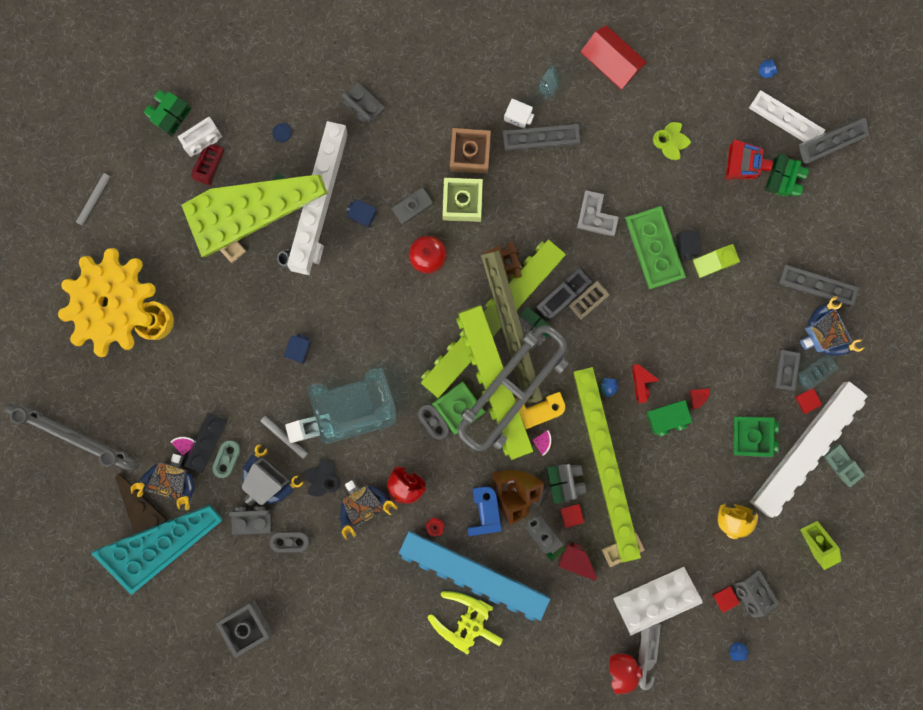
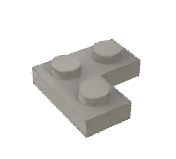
(591, 218)

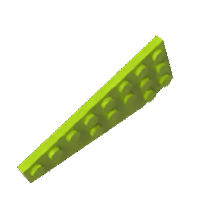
(236, 211)

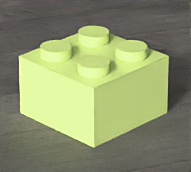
(462, 199)

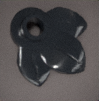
(319, 477)

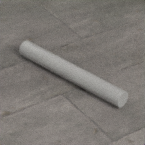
(93, 199)
(284, 437)

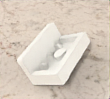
(200, 137)

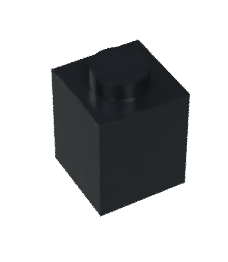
(688, 244)

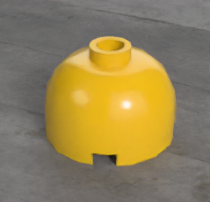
(161, 323)
(739, 522)

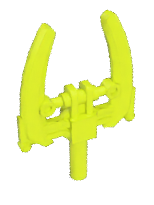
(473, 626)

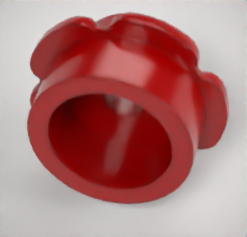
(435, 522)

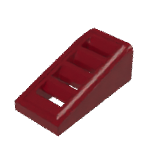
(208, 178)

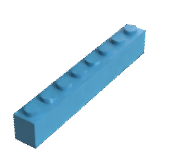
(474, 575)

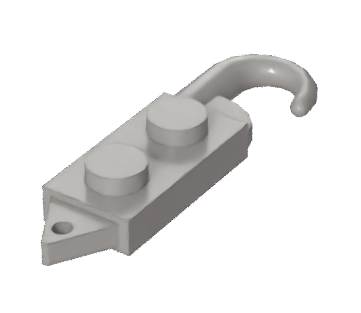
(648, 653)

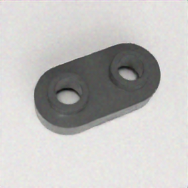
(433, 422)
(290, 543)

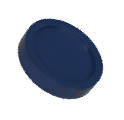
(281, 132)

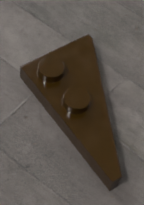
(139, 509)

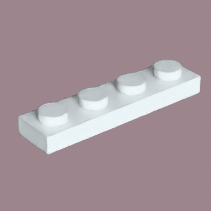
(785, 117)

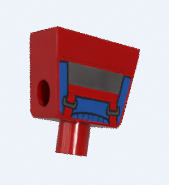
(746, 161)

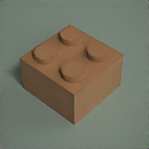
(470, 150)

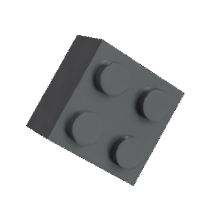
(244, 628)

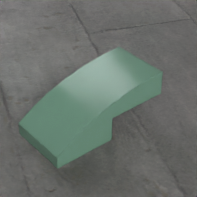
(843, 465)

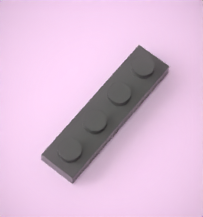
(541, 137)
(834, 140)
(818, 285)

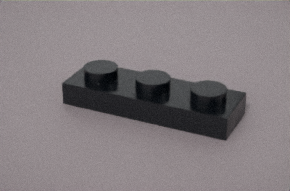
(204, 442)

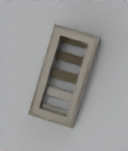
(577, 311)

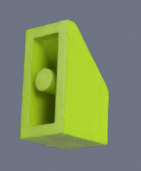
(716, 261)
(821, 545)

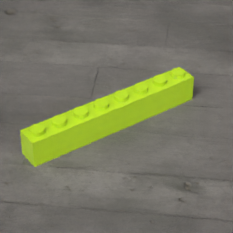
(489, 365)

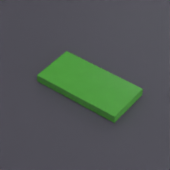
(655, 247)

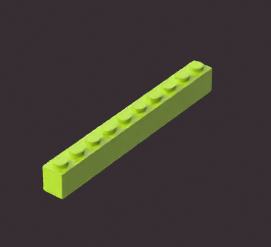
(457, 359)
(606, 465)

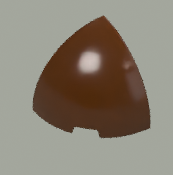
(516, 493)

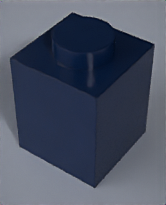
(361, 213)
(298, 348)

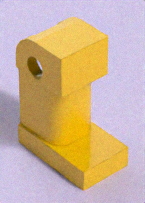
(542, 411)

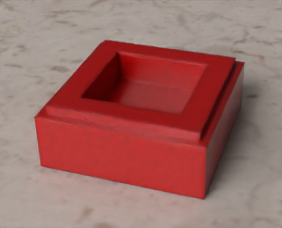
(808, 401)
(572, 515)
(725, 599)

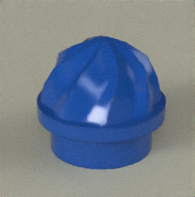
(768, 68)
(608, 386)
(738, 652)

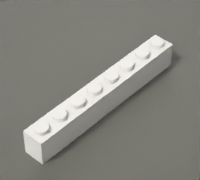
(314, 213)
(808, 449)

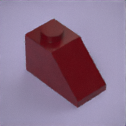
(576, 561)

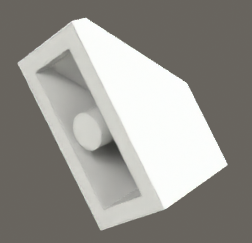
(302, 429)

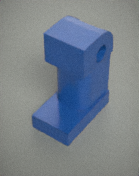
(487, 511)

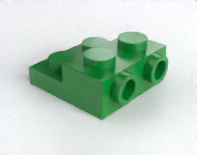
(755, 436)

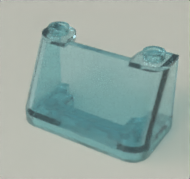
(353, 407)

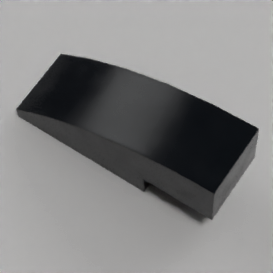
(564, 293)

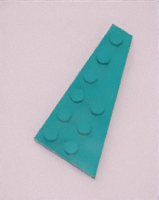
(146, 553)

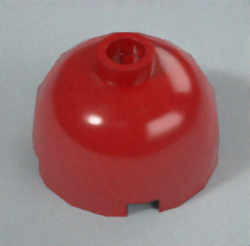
(427, 254)
(405, 487)
(625, 673)

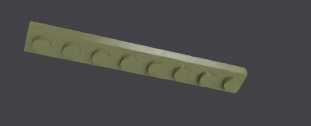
(509, 320)

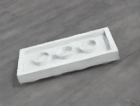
(657, 600)

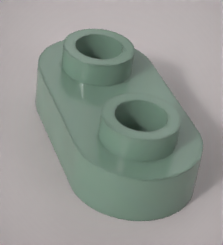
(226, 458)

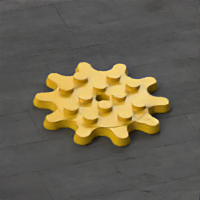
(124, 302)

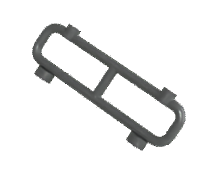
(557, 363)
(106, 455)

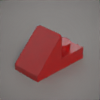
(641, 377)

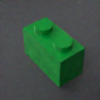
(669, 417)

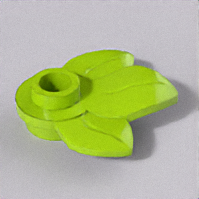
(674, 140)

